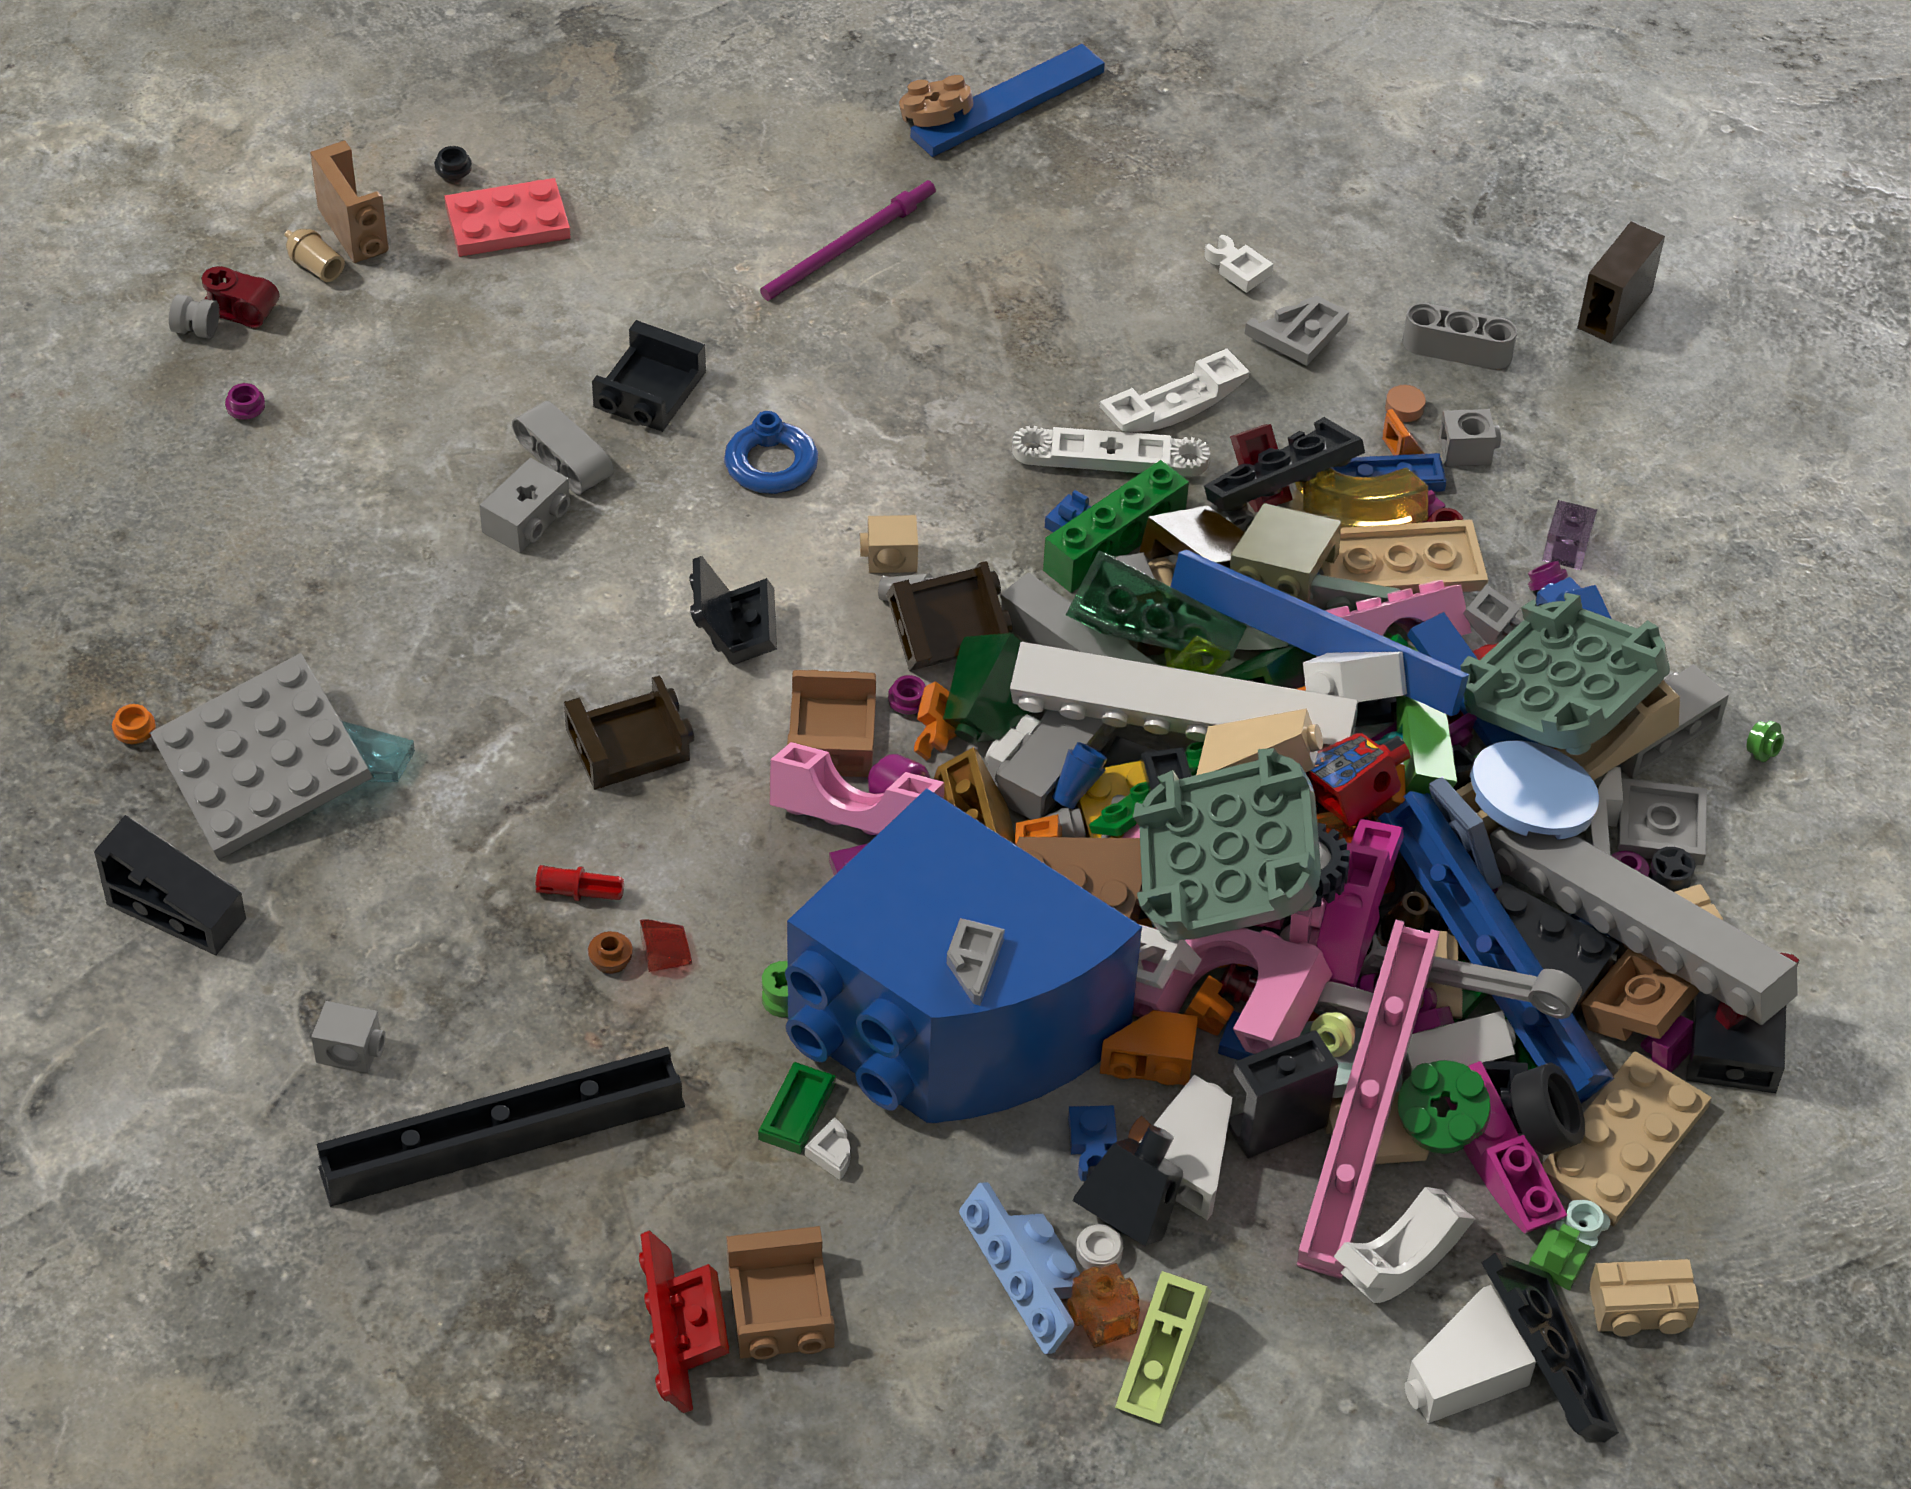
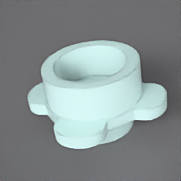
(1590, 1214)

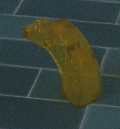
(1366, 501)

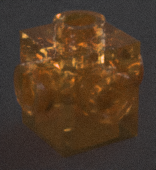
(1104, 1304)

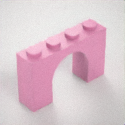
(1285, 991)

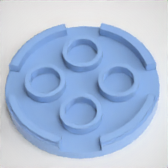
(1534, 789)

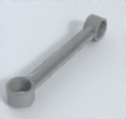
(1550, 992)

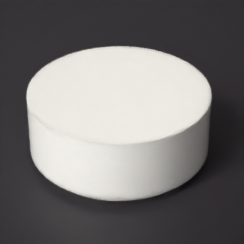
(1099, 1246)

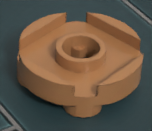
(936, 101)

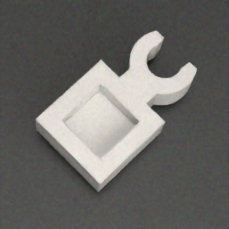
(1241, 266)
(1009, 744)

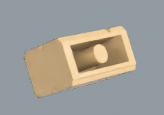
(1644, 1296)

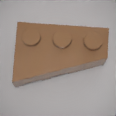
(1099, 865)

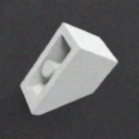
(1357, 675)

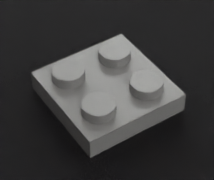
(1661, 817)

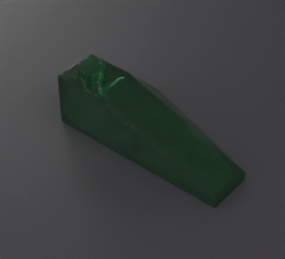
(1142, 609)

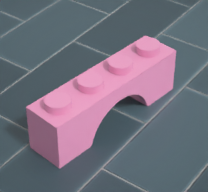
(1409, 608)
(809, 784)

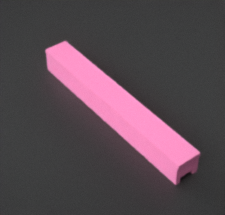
(1368, 1098)

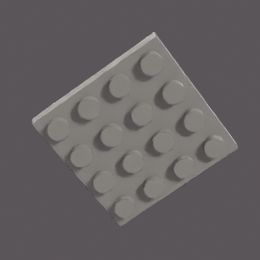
(260, 756)

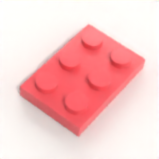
(507, 217)

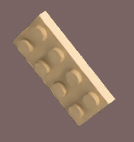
(1410, 555)
(1627, 1136)

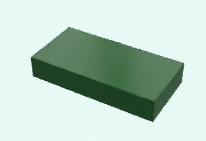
(797, 1108)

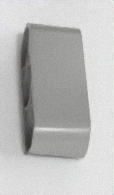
(1459, 336)
(562, 446)

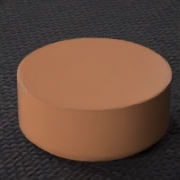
(1406, 402)

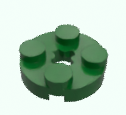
(1460, 1126)

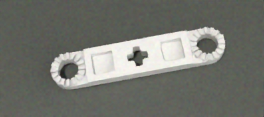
(1089, 450)

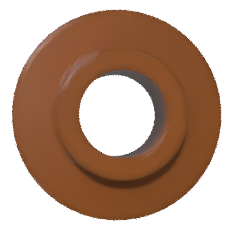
(610, 961)

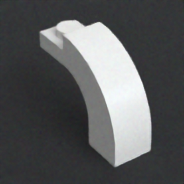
(1408, 1248)

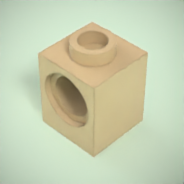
(891, 544)

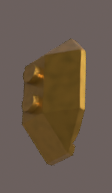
(975, 792)

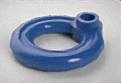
(769, 431)

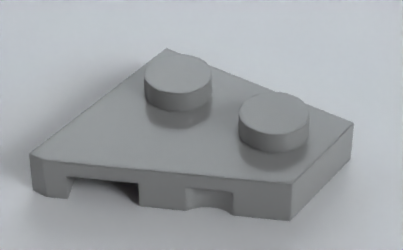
(1300, 329)

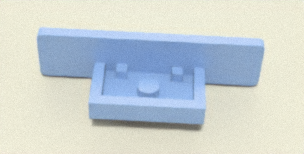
(1027, 1263)

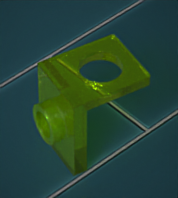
(1194, 662)

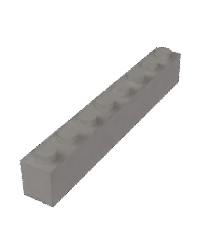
(1651, 920)

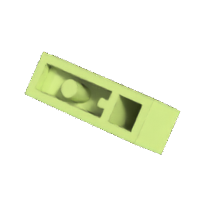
(1163, 1346)

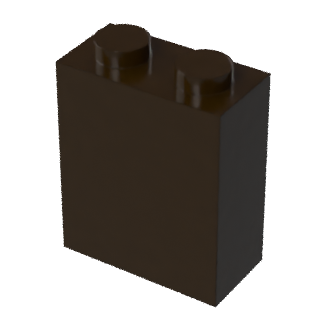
(1620, 282)

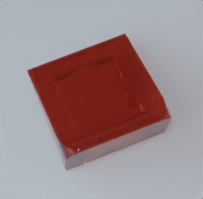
(664, 945)

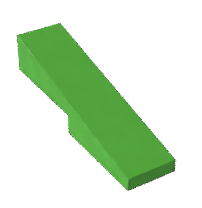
(1428, 742)

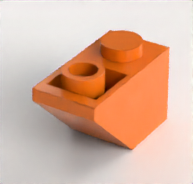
(1152, 1049)

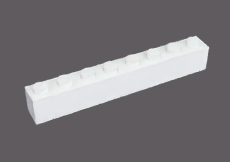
(1161, 696)

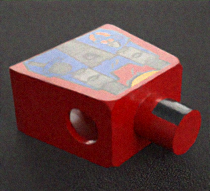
(1357, 775)

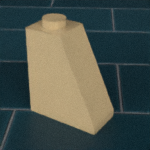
(1239, 741)

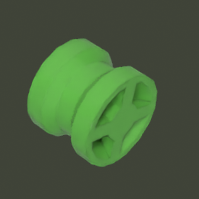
(775, 999)

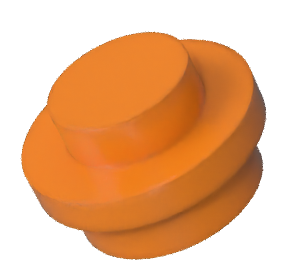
(133, 724)

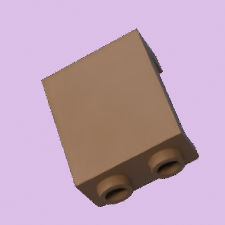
(353, 219)
(835, 715)
(779, 1293)

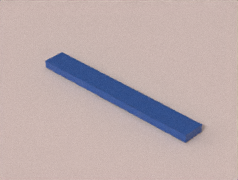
(1311, 627)

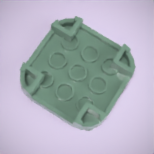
(1565, 674)
(1228, 847)

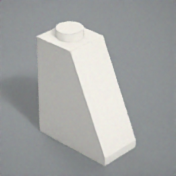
(1199, 1128)
(1470, 1360)

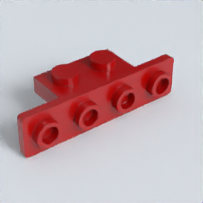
(684, 1317)

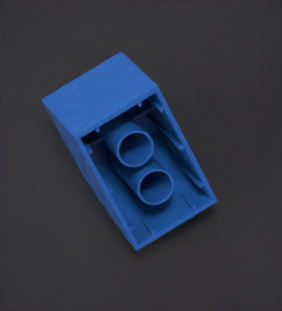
(883, 1002)

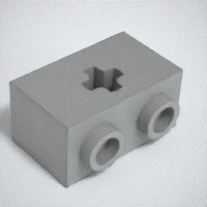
(525, 505)

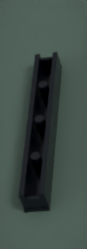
(499, 1126)

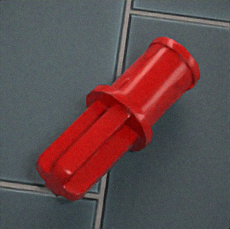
(578, 883)

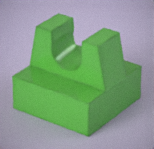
(1561, 1255)

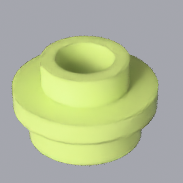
(1340, 1027)

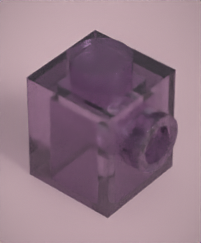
(1569, 534)

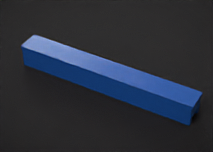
(1490, 938)

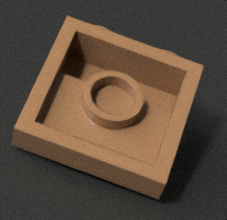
(1636, 998)

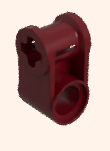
(242, 297)

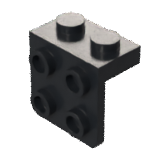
(737, 620)

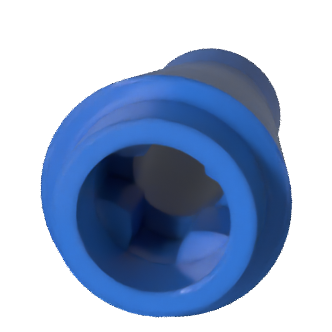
(1079, 773)

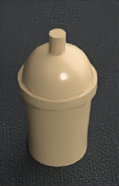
(310, 251)

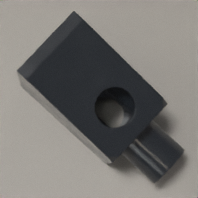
(1134, 1186)

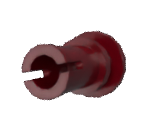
(1237, 983)

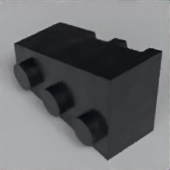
(167, 888)

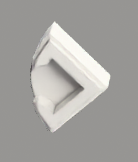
(831, 1149)

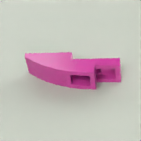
(1354, 914)
(1512, 1167)

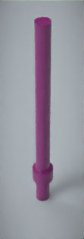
(900, 206)

